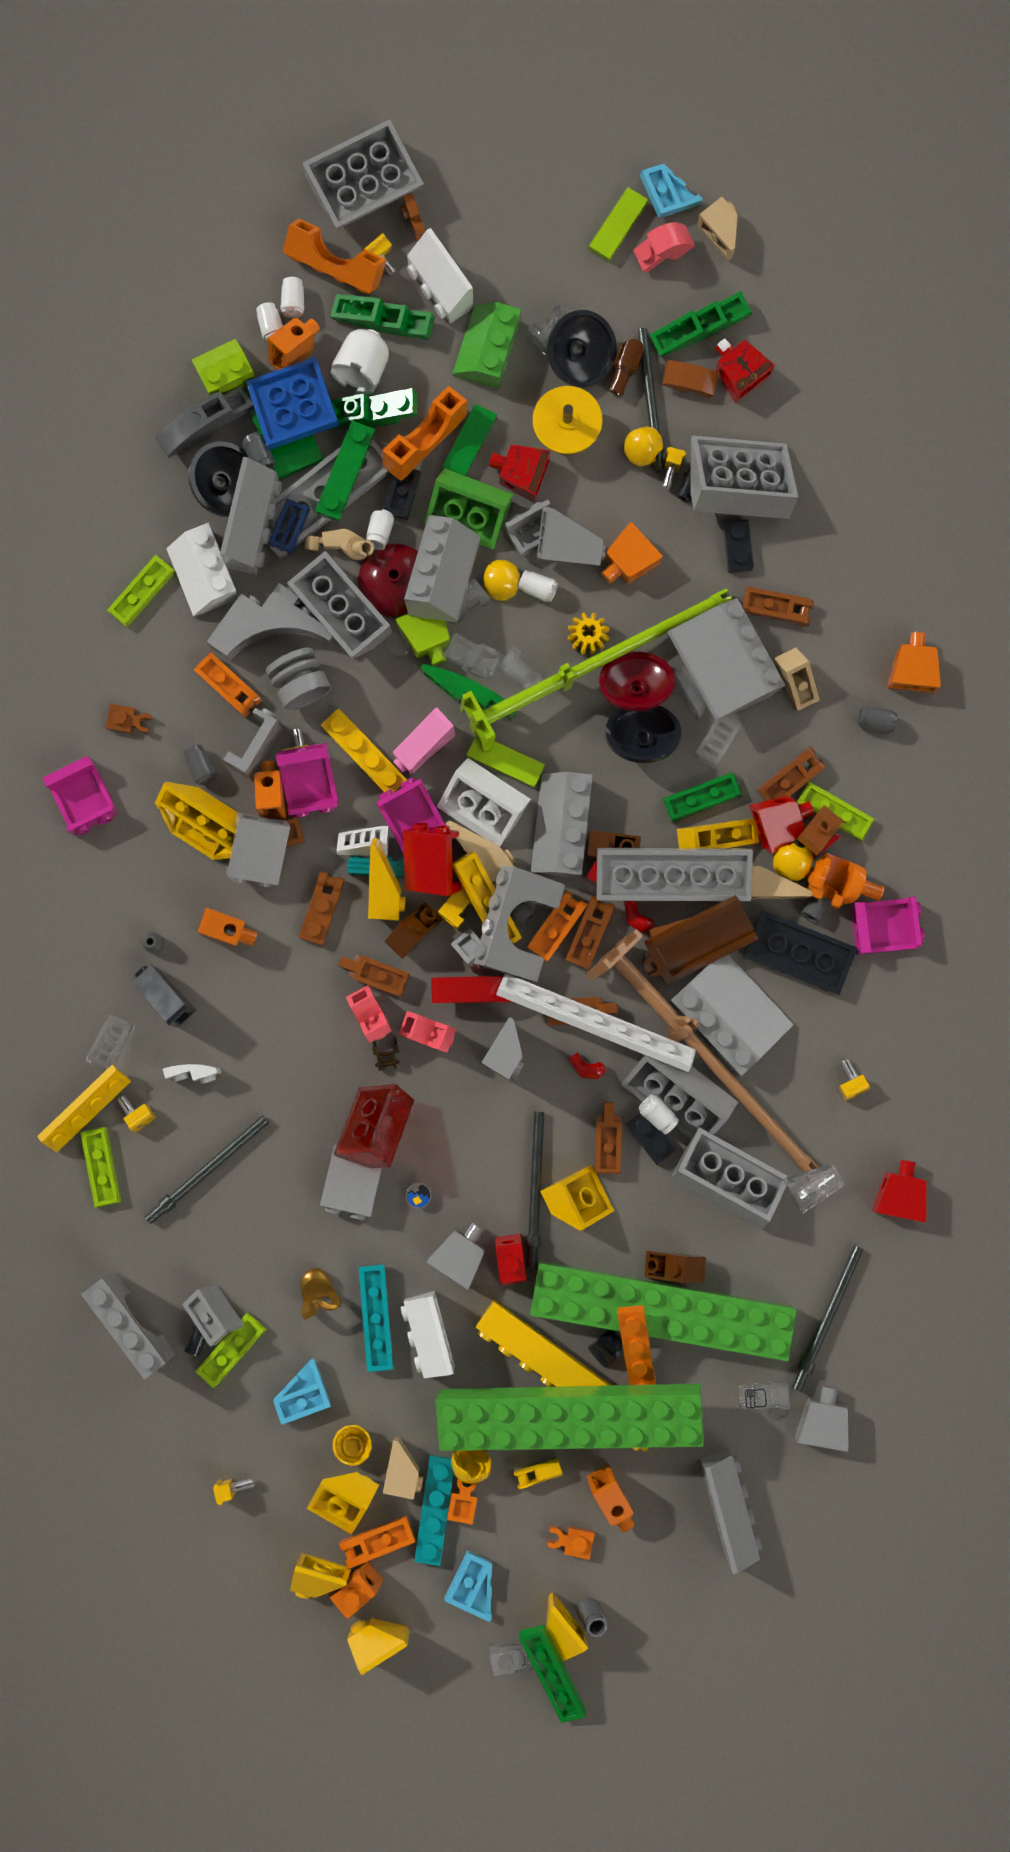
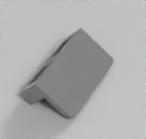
(212, 1314)

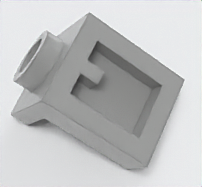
(465, 947)

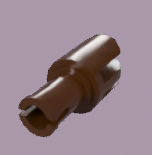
(625, 365)

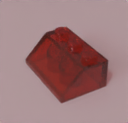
(374, 1126)

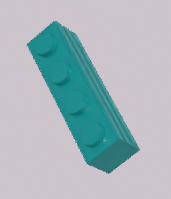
(361, 866)

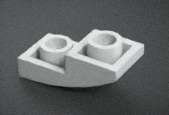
(198, 1072)

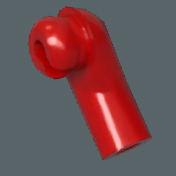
(635, 919)
(586, 1070)

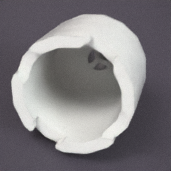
(361, 361)

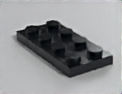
(801, 953)

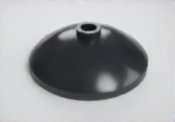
(595, 348)
(212, 463)
(643, 735)

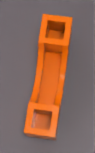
(306, 245)
(442, 418)

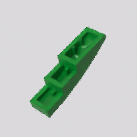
(382, 317)
(701, 324)
(457, 685)

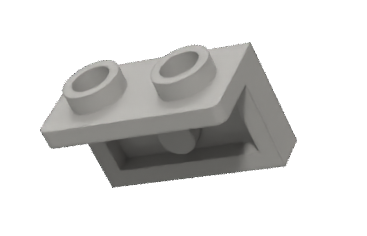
(525, 528)

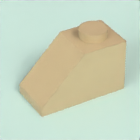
(720, 226)
(798, 678)
(402, 1472)

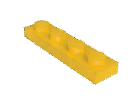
(363, 752)
(480, 888)
(84, 1108)

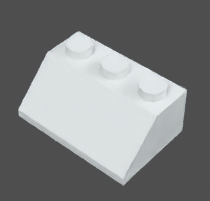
(440, 278)
(202, 570)
(483, 802)
(428, 1335)

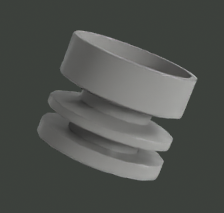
(298, 679)

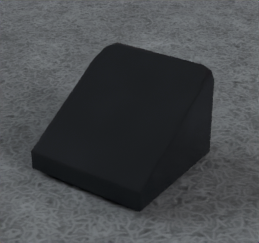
(607, 1348)

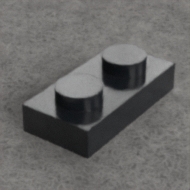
(402, 495)
(738, 546)
(650, 1138)

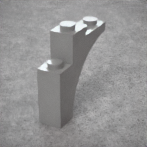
(250, 622)

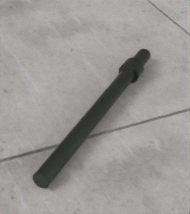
(650, 393)
(169, 1202)
(532, 1240)
(807, 1364)

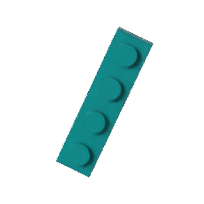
(376, 1317)
(434, 1510)

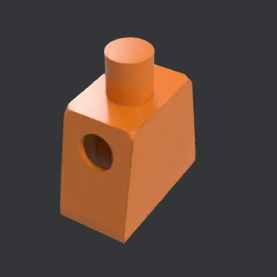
(292, 343)
(630, 556)
(915, 666)
(270, 792)
(213, 926)
(611, 1498)
(357, 1590)

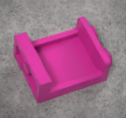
(308, 779)
(81, 796)
(408, 807)
(887, 925)

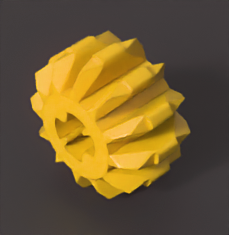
(588, 625)

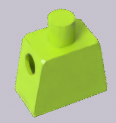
(425, 636)

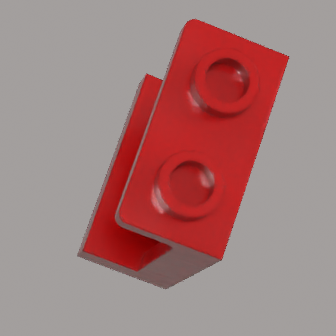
(429, 859)

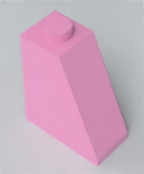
(424, 742)

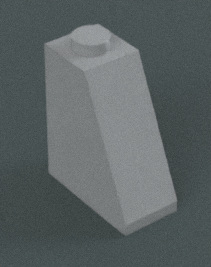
(567, 541)

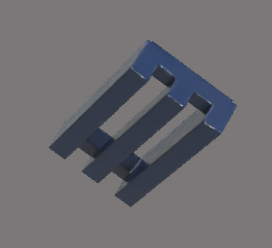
(294, 539)

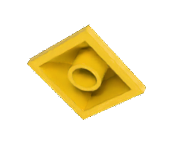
(578, 1199)
(343, 1499)
(317, 1576)
(564, 1630)
(375, 1642)

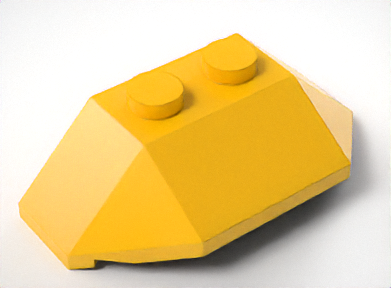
(198, 819)

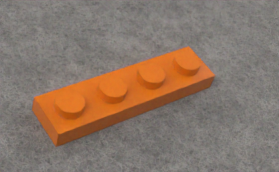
(636, 1345)

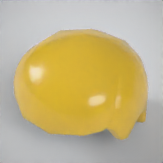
(643, 446)
(501, 580)
(793, 862)
(352, 1445)
(471, 1465)

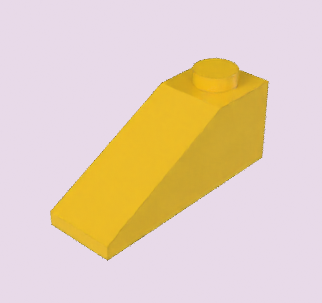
(719, 835)
(384, 888)

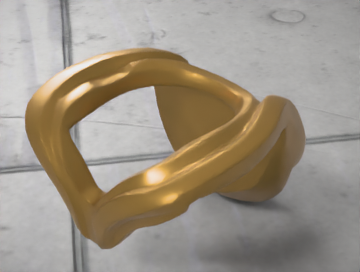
(316, 1285)

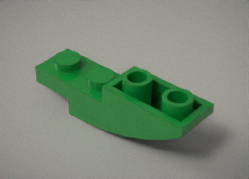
(375, 410)

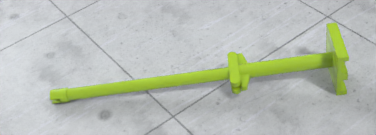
(564, 679)

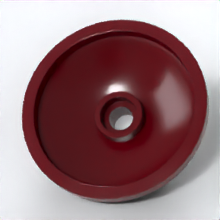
(375, 582)
(637, 681)

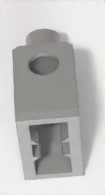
(459, 1255)
(824, 1422)

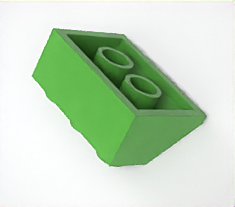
(488, 343)
(472, 504)

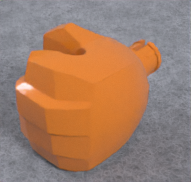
(841, 881)

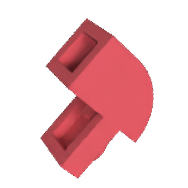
(664, 242)
(369, 1014)
(427, 1032)

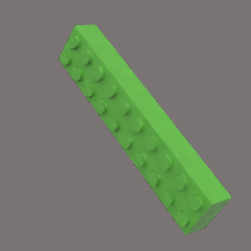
(670, 1310)
(570, 1417)

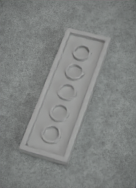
(311, 486)
(673, 874)

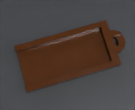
(699, 941)

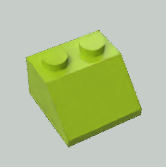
(223, 368)

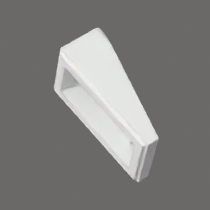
(365, 838)

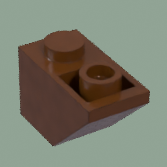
(601, 839)
(413, 930)
(675, 1267)

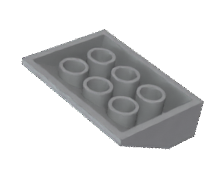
(362, 174)
(742, 477)
(726, 659)
(732, 1014)

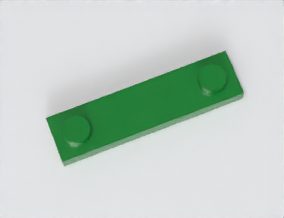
(345, 471)
(552, 1673)

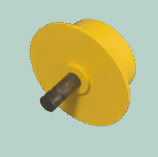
(567, 420)

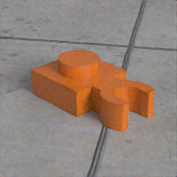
(462, 1505)
(577, 1541)

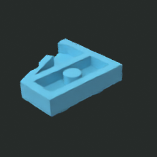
(667, 191)
(302, 1395)
(472, 1586)

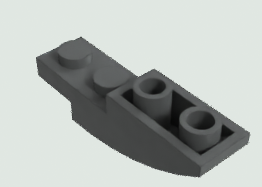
(202, 418)

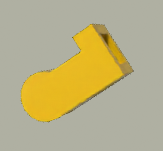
(455, 908)

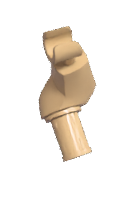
(344, 540)

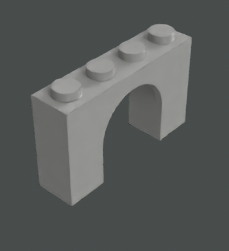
(495, 946)
(141, 1348)

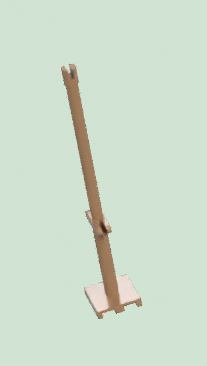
(682, 1028)

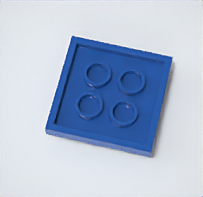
(292, 403)

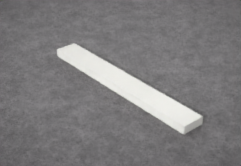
(596, 1022)

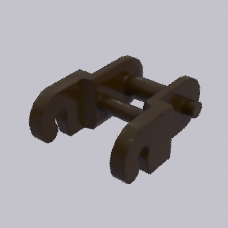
(386, 1063)

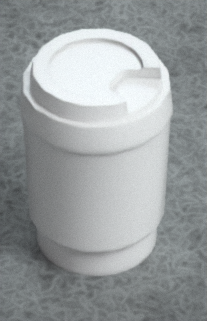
(292, 297)
(268, 319)
(380, 528)
(538, 586)
(658, 1114)

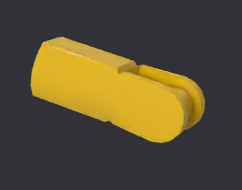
(543, 1472)

